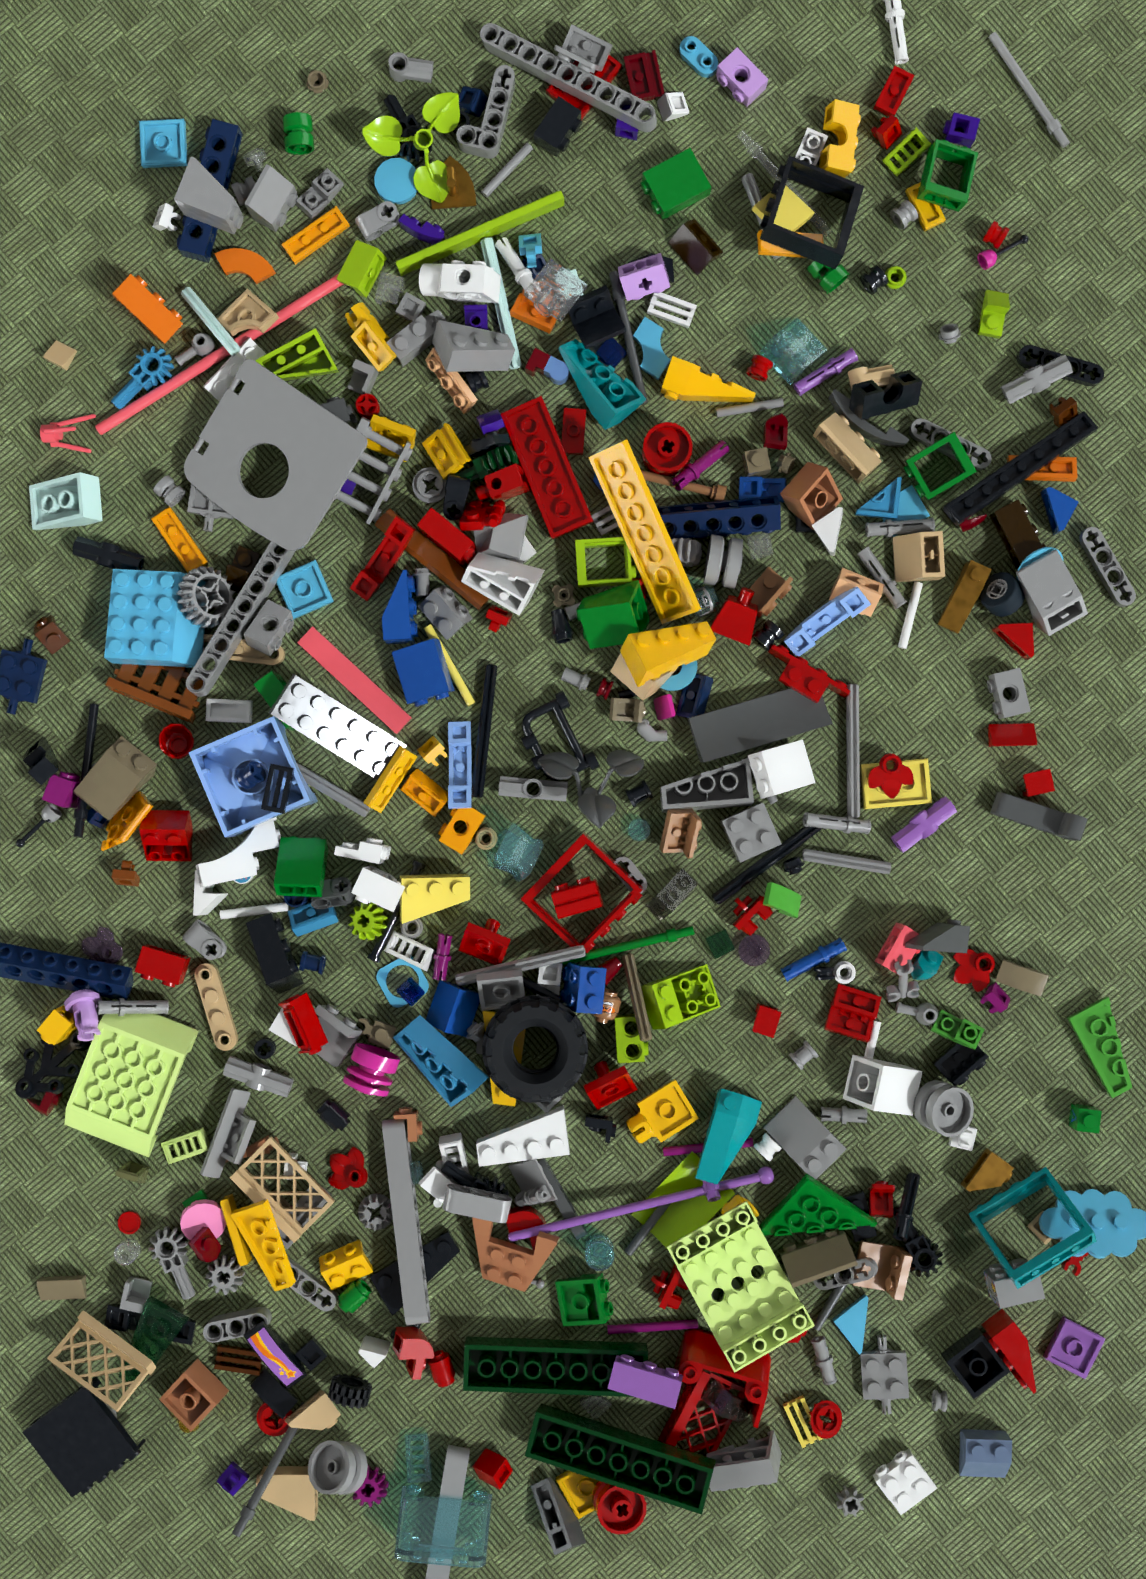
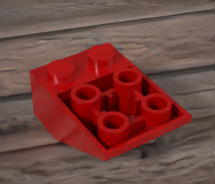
(1011, 1347)

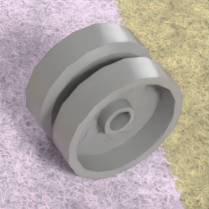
(727, 561)
(943, 1108)
(337, 1467)

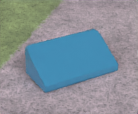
(308, 919)

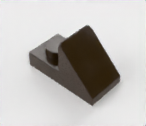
(241, 568)

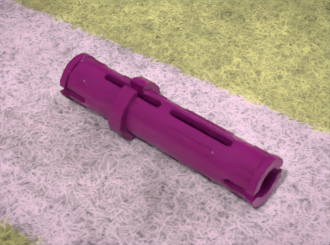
(693, 470)

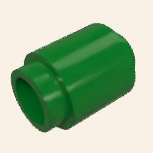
(354, 1296)

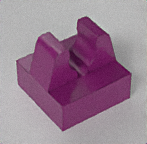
(997, 998)

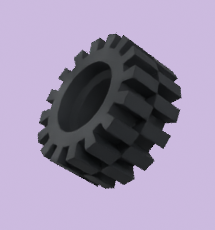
(350, 1391)

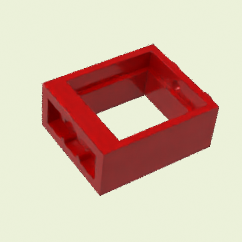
(447, 537)

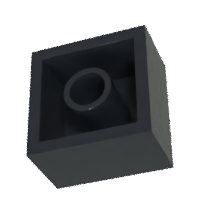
(975, 1362)

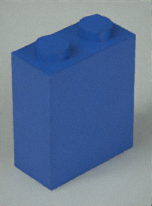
(423, 672)

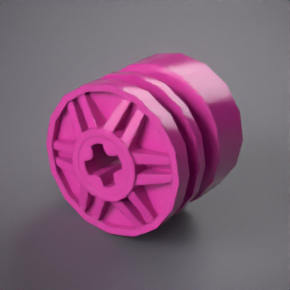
(373, 1064)

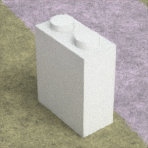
(781, 769)

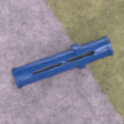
(815, 958)

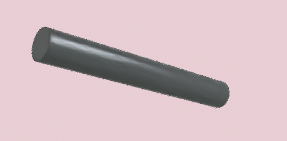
(646, 1228)

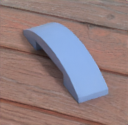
(825, 619)
(460, 765)

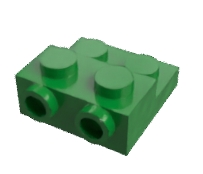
(584, 1300)

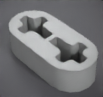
(634, 871)

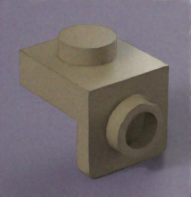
(627, 709)

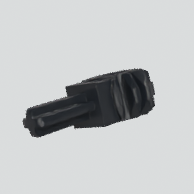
(409, 128)
(477, 1181)
(918, 1244)

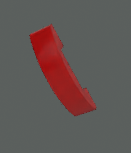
(384, 559)

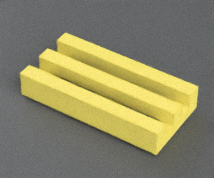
(810, 1438)

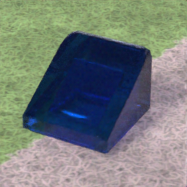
(611, 353)
(410, 991)

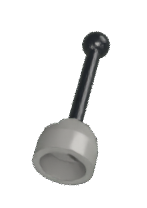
(49, 814)

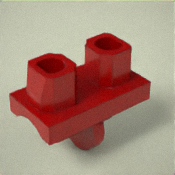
(744, 922)
(667, 1296)

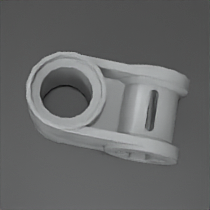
(375, 222)
(202, 938)

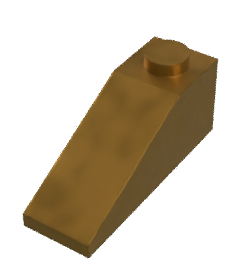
(964, 596)

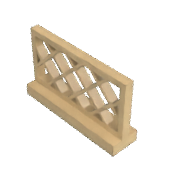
(257, 1192)
(117, 1347)

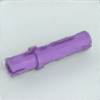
(833, 367)

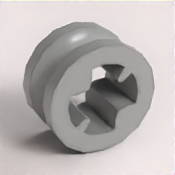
(939, 1400)

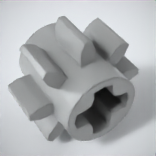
(851, 1507)

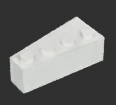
(527, 1140)

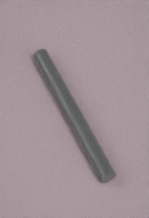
(832, 1300)

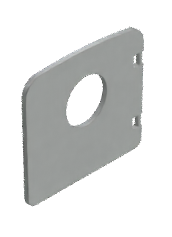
(314, 441)

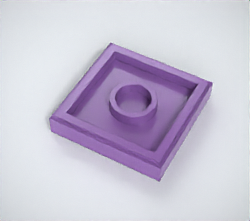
(1074, 1347)

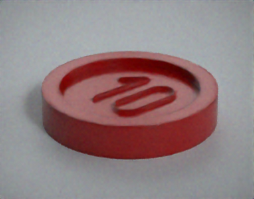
(129, 1222)

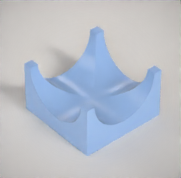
(217, 765)

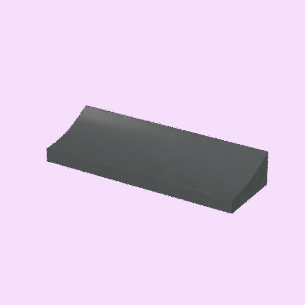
(756, 723)

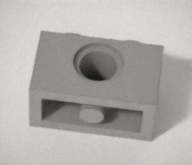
(269, 616)
(1014, 682)

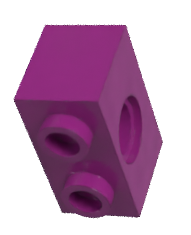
(61, 788)

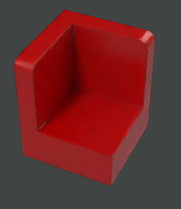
(1038, 782)
(766, 1020)
(492, 1468)

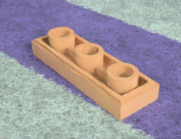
(452, 382)

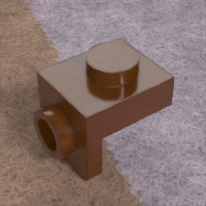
(50, 634)

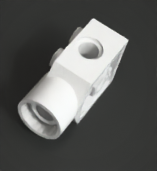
(460, 281)

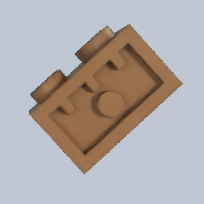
(768, 589)
(892, 1265)

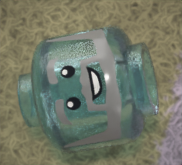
(707, 600)

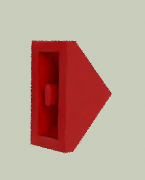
(1018, 636)

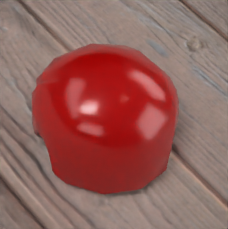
(176, 741)

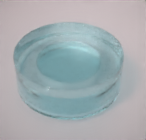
(639, 829)
(417, 1171)

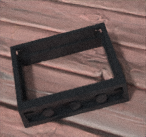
(822, 181)

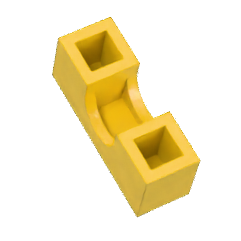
(842, 120)

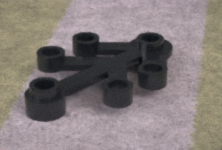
(48, 1068)

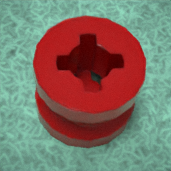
(995, 234)
(759, 368)
(367, 401)

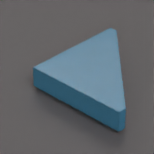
(883, 504)

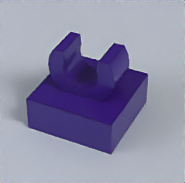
(232, 1478)

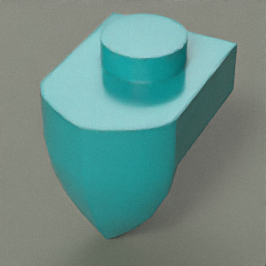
(926, 965)

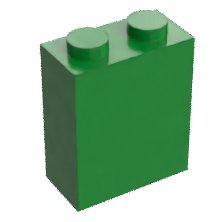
(675, 184)
(301, 866)

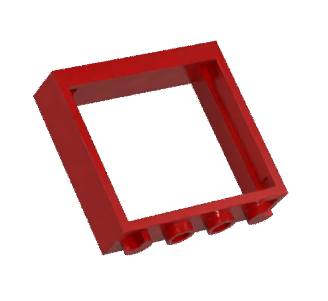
(603, 927)

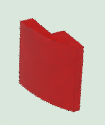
(852, 1013)

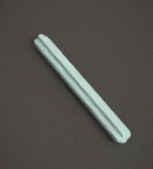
(502, 307)

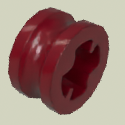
(605, 688)

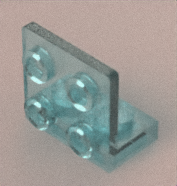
(793, 350)

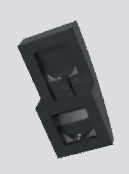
(274, 1393)

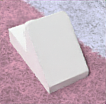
(204, 898)

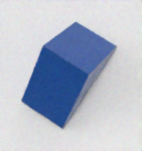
(1058, 508)

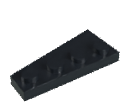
(436, 1255)

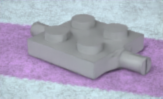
(203, 506)
(884, 1374)

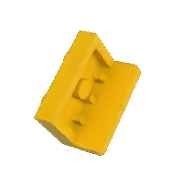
(393, 431)
(345, 1265)

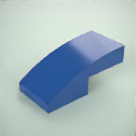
(761, 487)

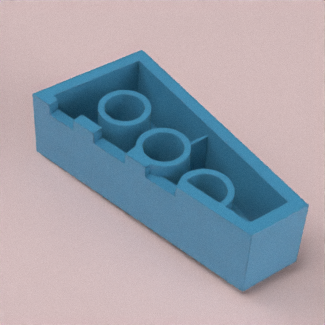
(440, 1061)

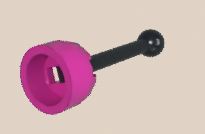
(988, 257)

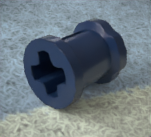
(312, 962)

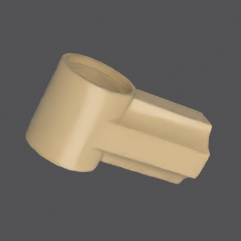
(880, 375)

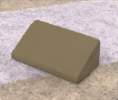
(62, 1287)

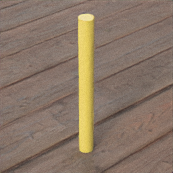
(466, 695)

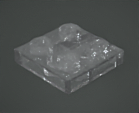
(555, 290)

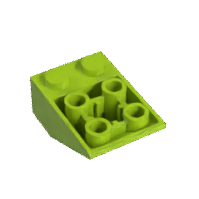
(679, 997)

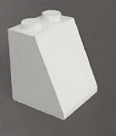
(882, 1085)

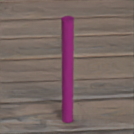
(696, 1148)
(652, 1326)

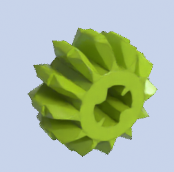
(375, 917)

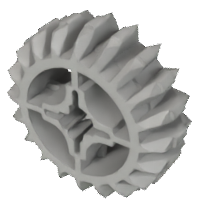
(198, 599)

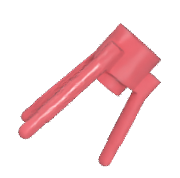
(53, 432)

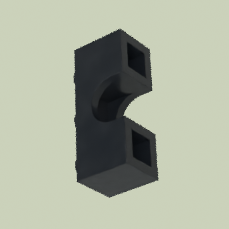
(871, 400)

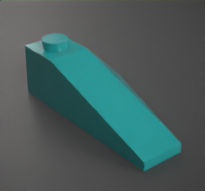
(604, 391)
(728, 1129)

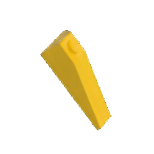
(687, 383)

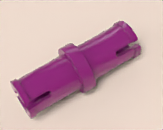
(442, 956)

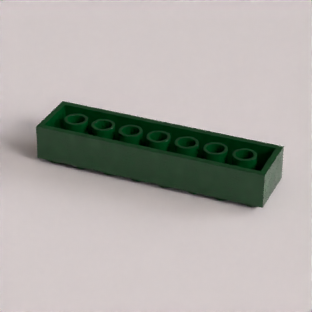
(544, 1365)
(620, 1458)

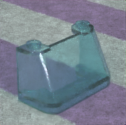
(443, 1528)

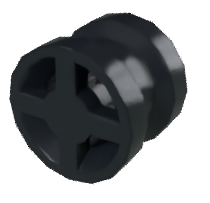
(873, 280)
(476, 380)

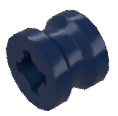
(250, 775)

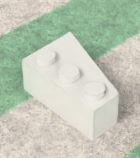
(503, 580)
(378, 887)

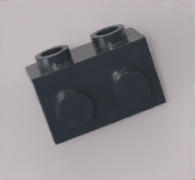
(959, 1062)

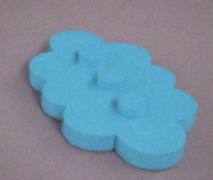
(1110, 1217)

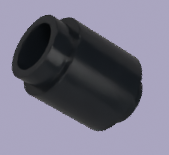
(333, 1115)

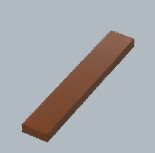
(436, 561)

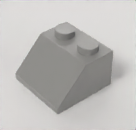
(271, 199)

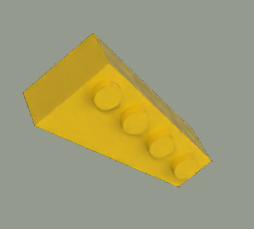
(665, 649)

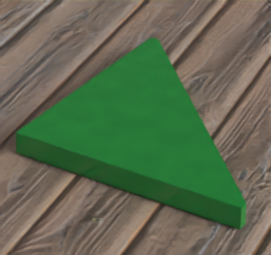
(812, 1209)

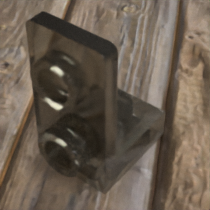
(672, 894)
(725, 1403)

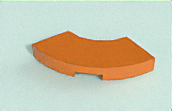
(245, 262)

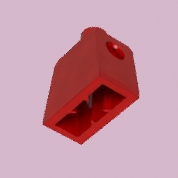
(512, 482)
(736, 617)

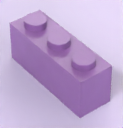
(645, 1381)

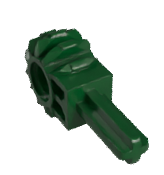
(490, 462)

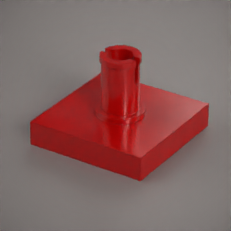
(485, 942)
(609, 1085)

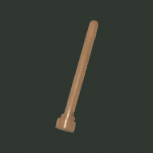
(716, 492)

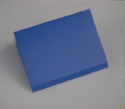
(453, 1008)

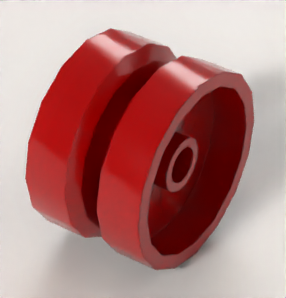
(668, 436)
(618, 1508)

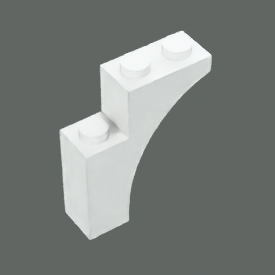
(240, 861)

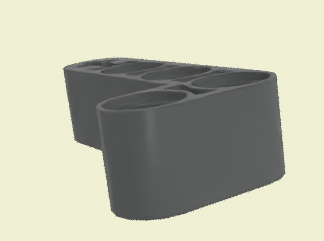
(1039, 817)

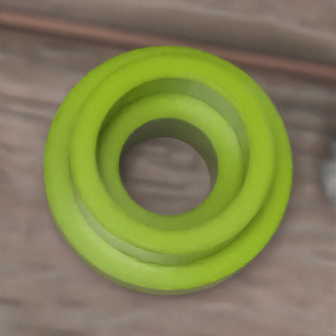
(900, 273)

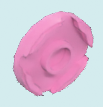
(200, 1214)

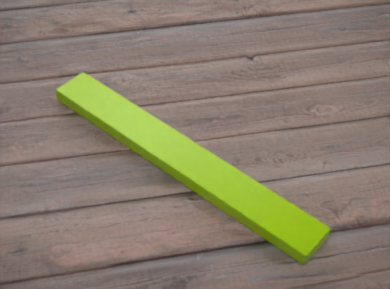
(480, 232)

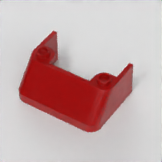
(701, 1351)

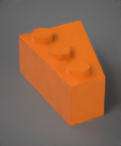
(148, 308)

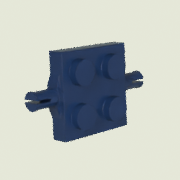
(21, 676)

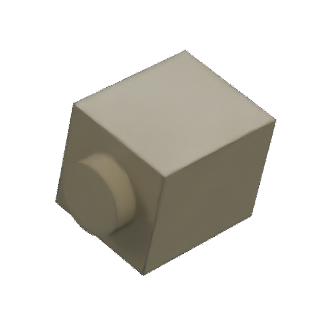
(756, 462)

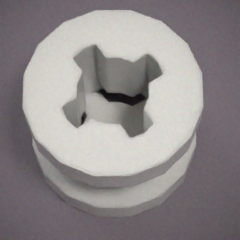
(767, 1147)

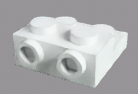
(370, 850)
(904, 1481)

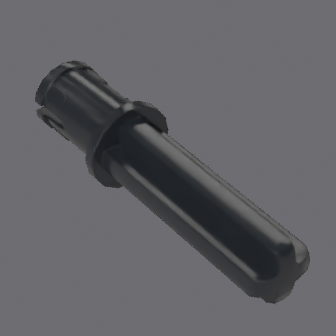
(906, 1208)

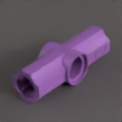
(923, 824)

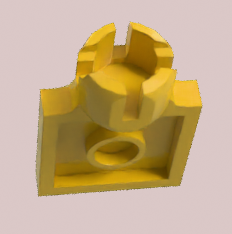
(662, 1114)

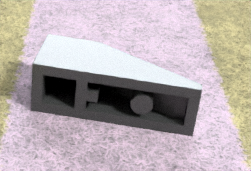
(942, 938)
(558, 1518)

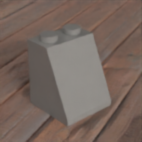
(207, 200)

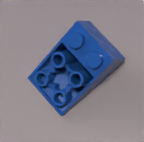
(398, 616)

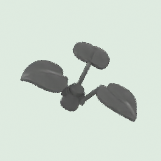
(591, 803)

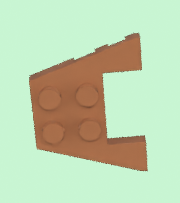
(508, 1262)

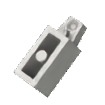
(415, 337)

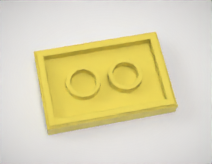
(912, 794)

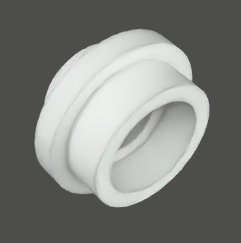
(850, 975)

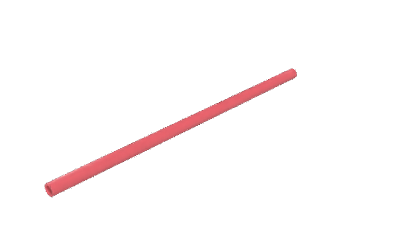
(213, 358)

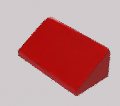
(1012, 735)

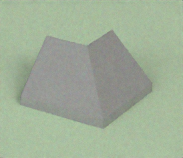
(504, 539)

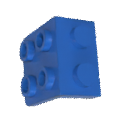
(583, 988)

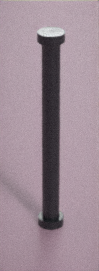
(392, 919)

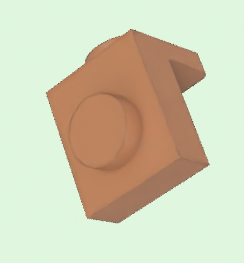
(414, 1126)

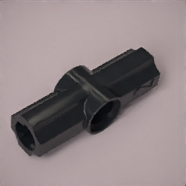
(107, 554)

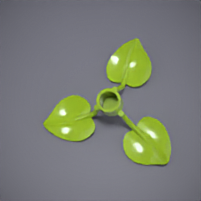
(385, 137)

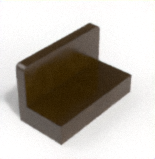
(695, 246)

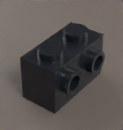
(558, 126)

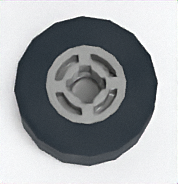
(1002, 594)

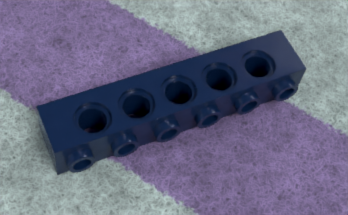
(217, 134)
(700, 513)
(65, 971)

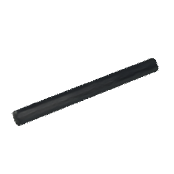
(484, 730)
(764, 864)

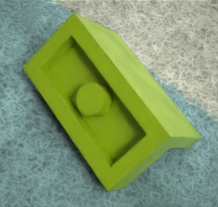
(362, 267)

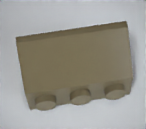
(817, 1257)

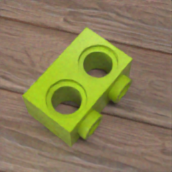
(626, 1038)

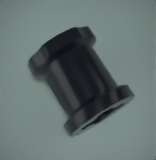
(639, 793)

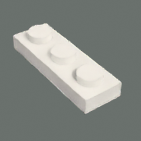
(225, 375)

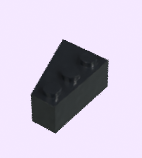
(274, 953)

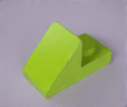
(993, 313)

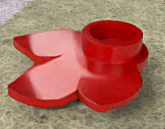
(890, 779)
(970, 970)
(345, 1166)

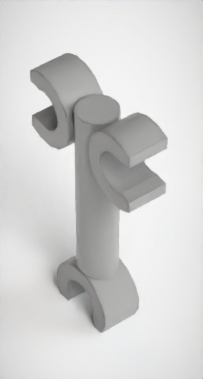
(904, 988)

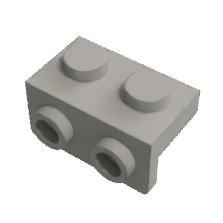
(445, 611)

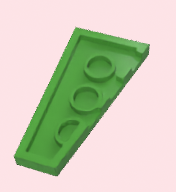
(1100, 1041)

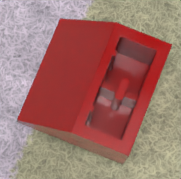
(167, 835)

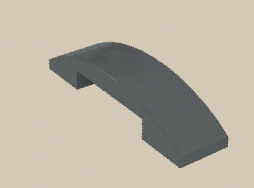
(891, 438)

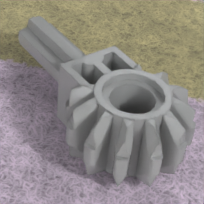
(173, 1260)

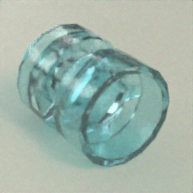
(599, 1252)

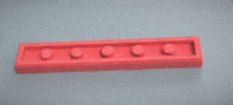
(354, 680)

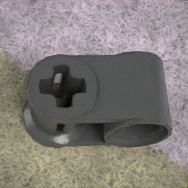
(333, 894)

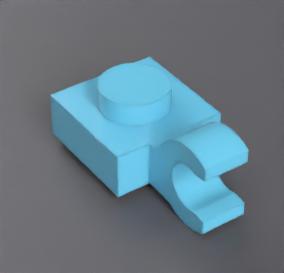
(530, 246)

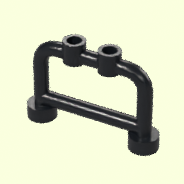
(531, 742)

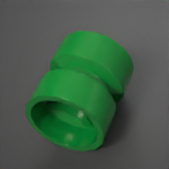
(298, 130)
(828, 280)

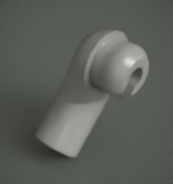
(649, 733)

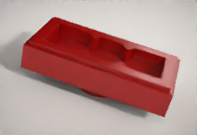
(573, 430)

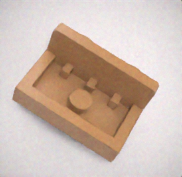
(680, 832)

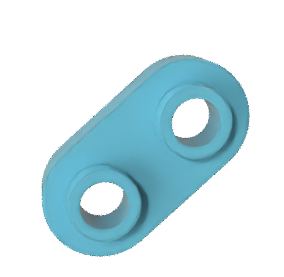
(697, 56)

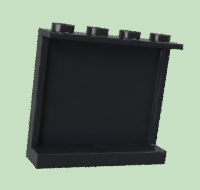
(81, 1440)

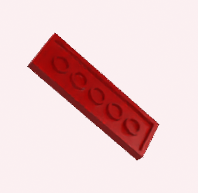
(547, 467)

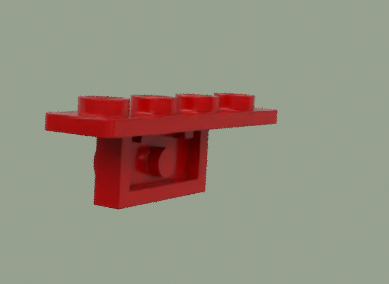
(804, 678)

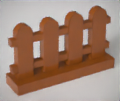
(165, 693)

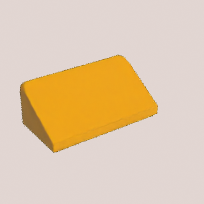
(425, 792)

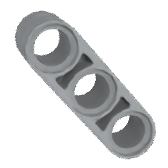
(477, 1203)
(228, 1330)

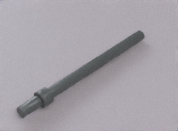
(618, 296)
(248, 1512)

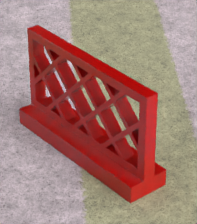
(683, 1413)

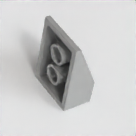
(804, 1138)

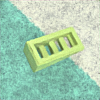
(201, 1137)

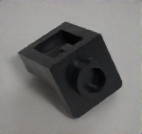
(598, 1122)

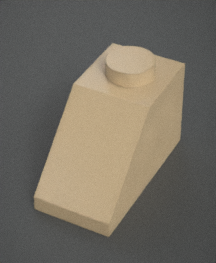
(315, 1413)

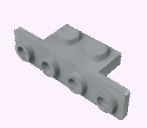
(230, 1135)

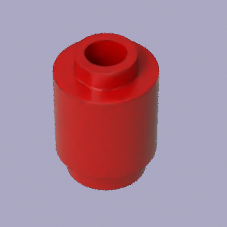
(442, 1368)

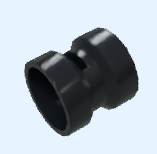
(767, 635)

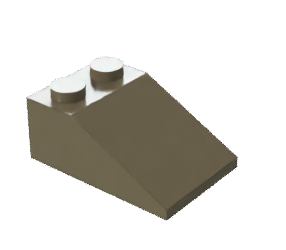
(115, 778)

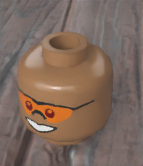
(611, 1007)

